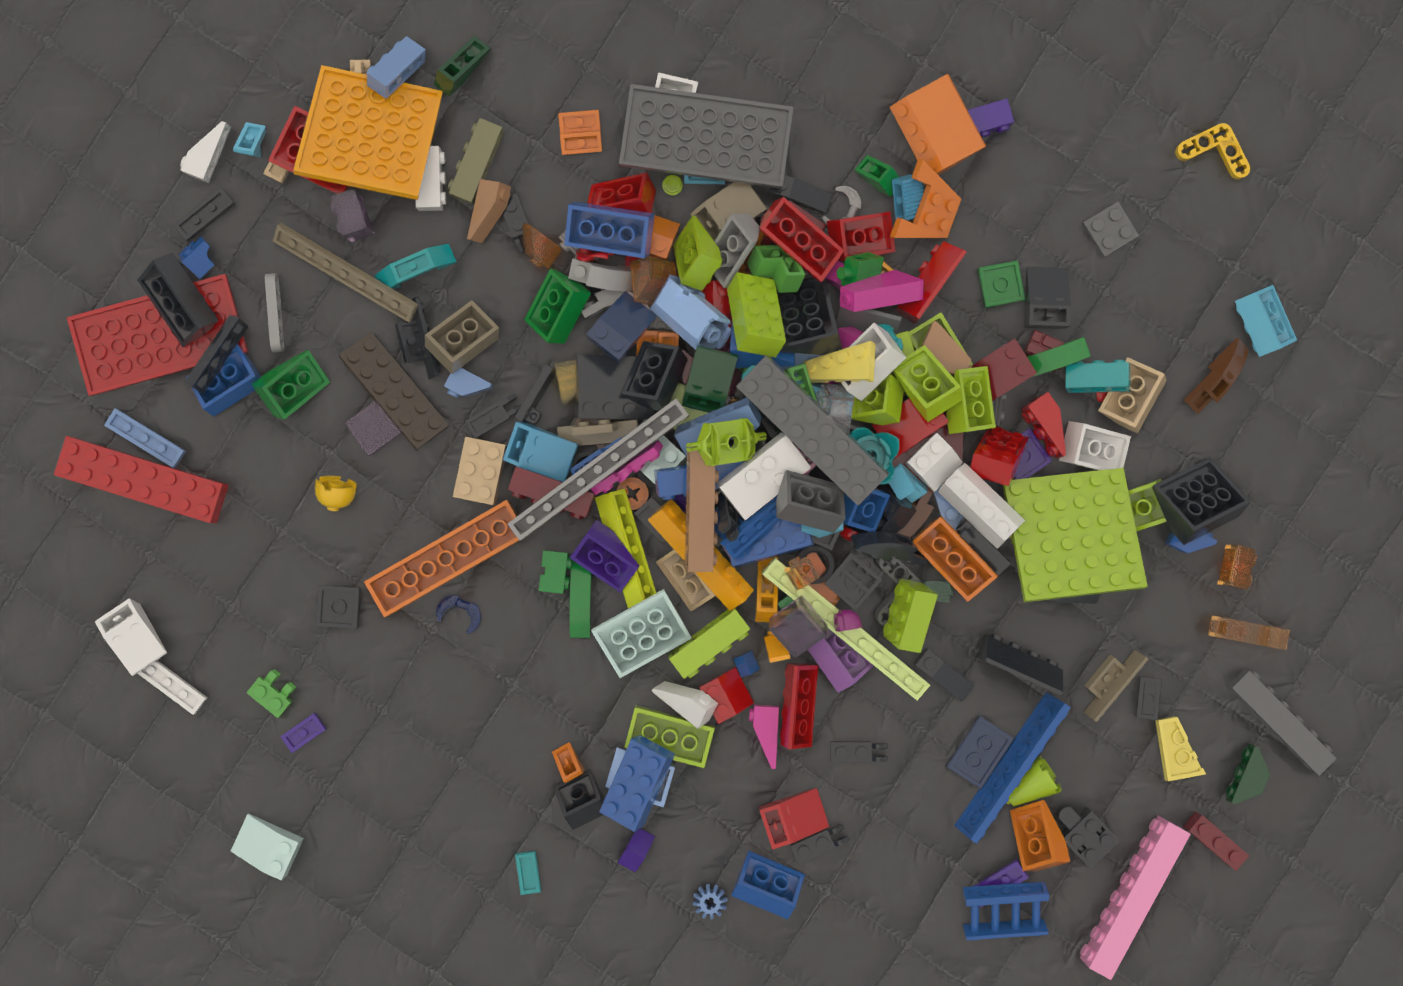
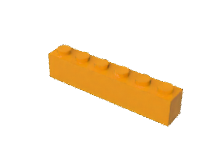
(724, 580)

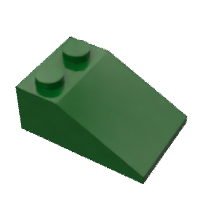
(291, 384)

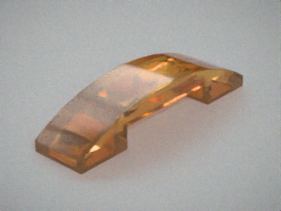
(1248, 632)

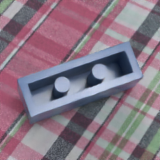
(395, 67)

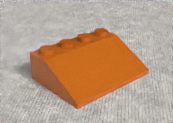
(938, 125)

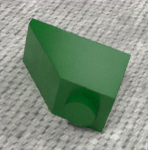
(877, 174)

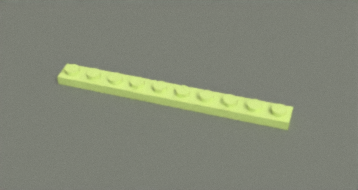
(856, 638)

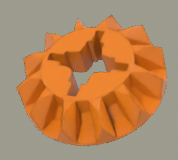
(642, 494)

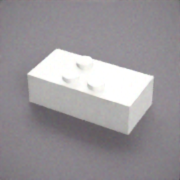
(760, 478)

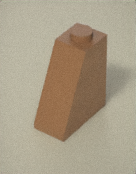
(945, 349)

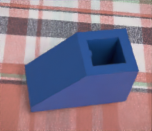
(1197, 544)

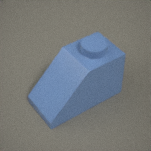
(466, 384)

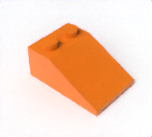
(1038, 837)

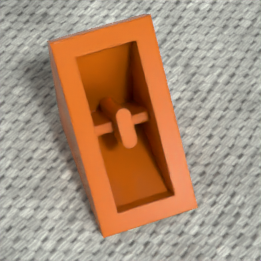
(568, 762)

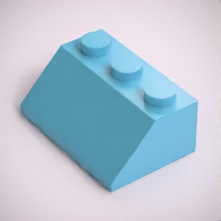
(1265, 321)

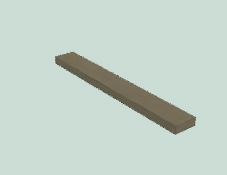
(345, 272)

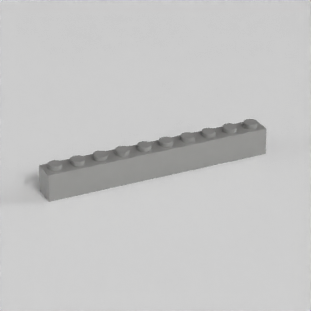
(598, 469)

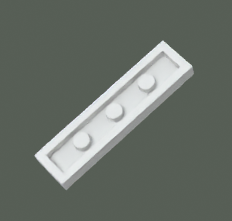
(173, 686)

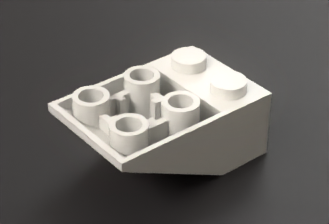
(131, 636)

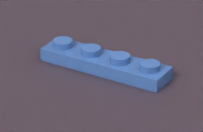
(145, 438)

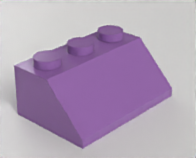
(839, 661)

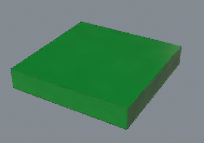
(1001, 284)

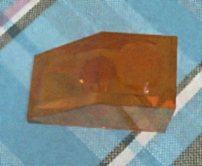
(539, 247)

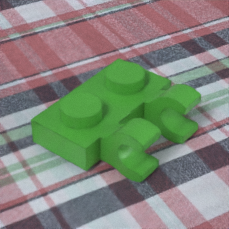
(269, 696)

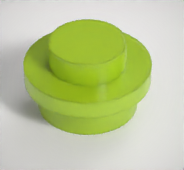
(672, 185)

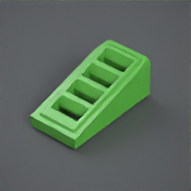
(803, 376)

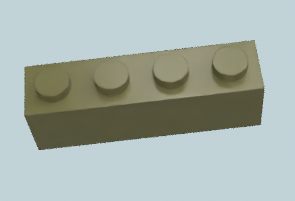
(476, 160)

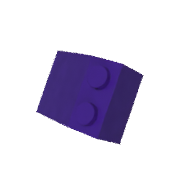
(605, 556)

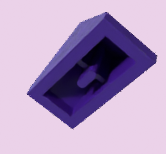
(636, 849)

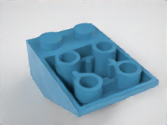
(540, 451)

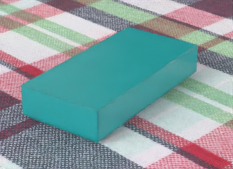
(528, 872)

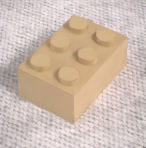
(480, 471)

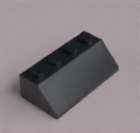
(177, 299)

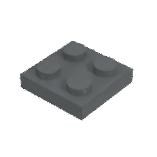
(1110, 229)

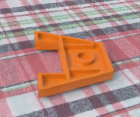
(935, 209)

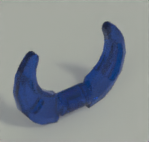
(451, 601)

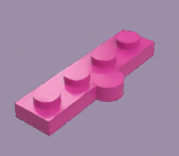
(650, 454)

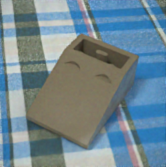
(734, 199)

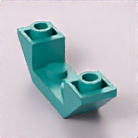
(416, 264)

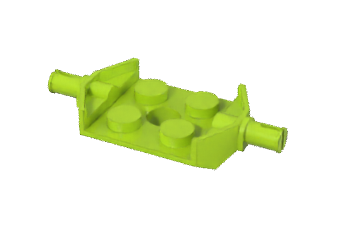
(714, 441)

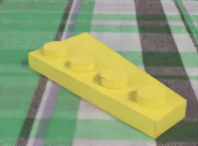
(844, 365)

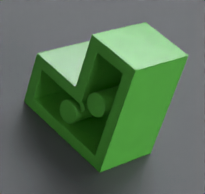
(776, 264)

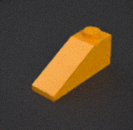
(765, 594)

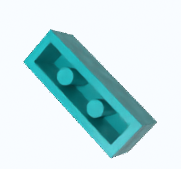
(1098, 377)

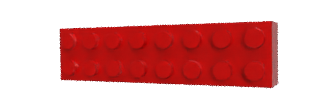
(141, 479)

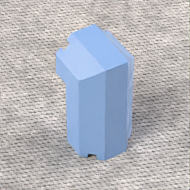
(691, 315)

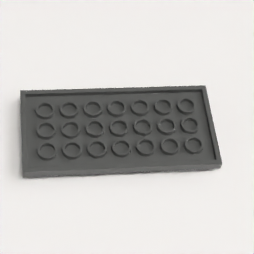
(706, 136)

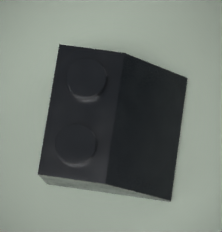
(580, 799)

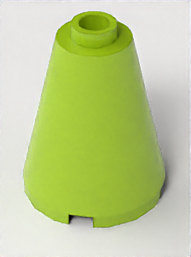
(1035, 784)

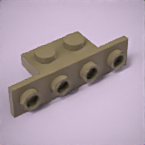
(597, 433)
(1110, 681)

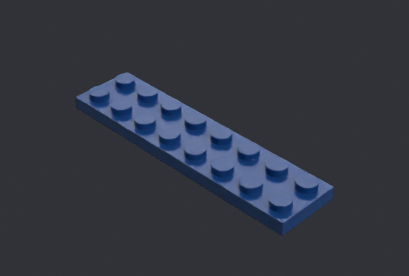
(1012, 767)

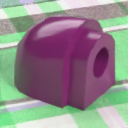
(846, 620)

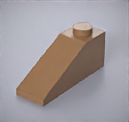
(488, 207)

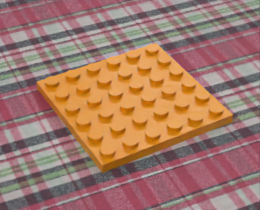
(367, 139)

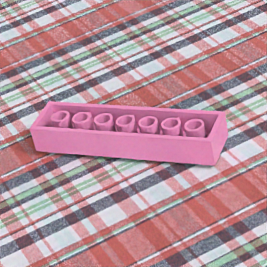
(1134, 896)

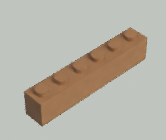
(700, 514)

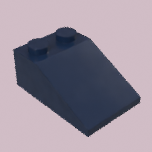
(621, 327)

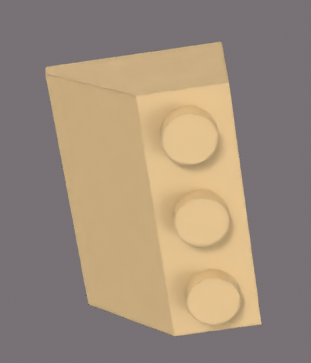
(1132, 407)
(687, 584)

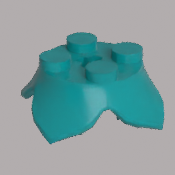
(882, 446)

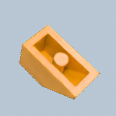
(775, 649)

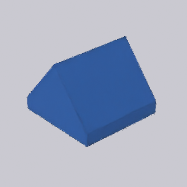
(746, 664)

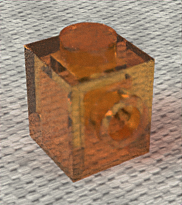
(801, 572)

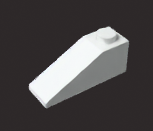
(205, 154)
(688, 702)

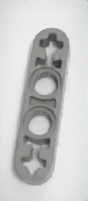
(274, 312)

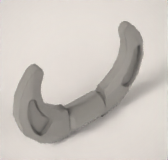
(854, 201)

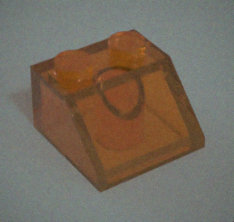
(649, 277)
(1237, 567)

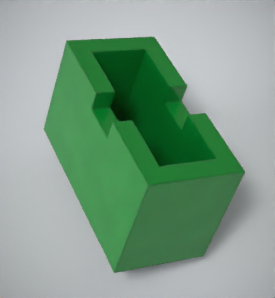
(555, 575)

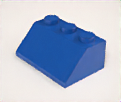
(230, 384)
(768, 885)

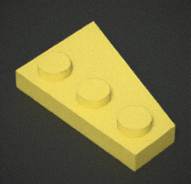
(1176, 753)

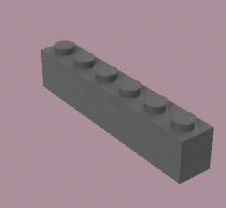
(1281, 721)

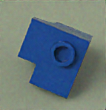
(195, 257)

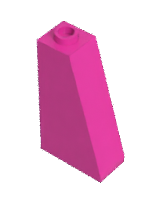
(881, 291)

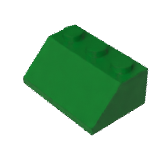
(557, 307)

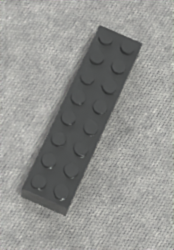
(812, 429)

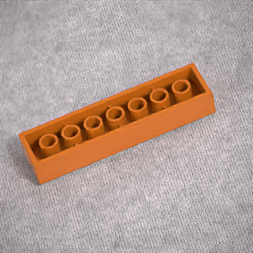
(443, 559)

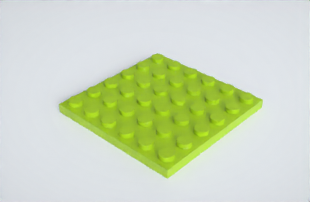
(1075, 535)

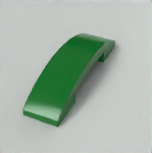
(1059, 356)
(580, 601)

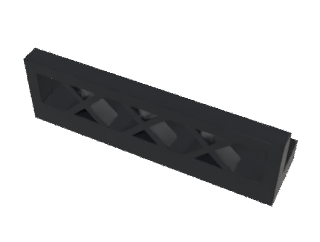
(216, 354)

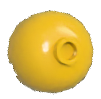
(334, 493)

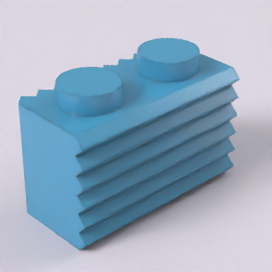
(907, 196)

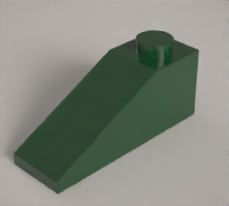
(460, 66)

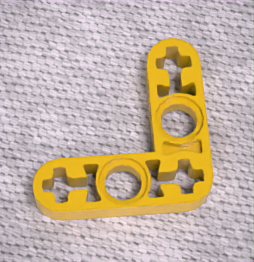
(1221, 143)

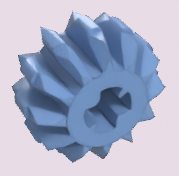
(717, 899)

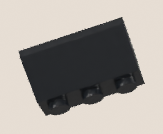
(655, 375)

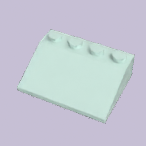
(641, 633)

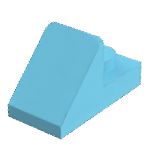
(250, 140)
(906, 484)

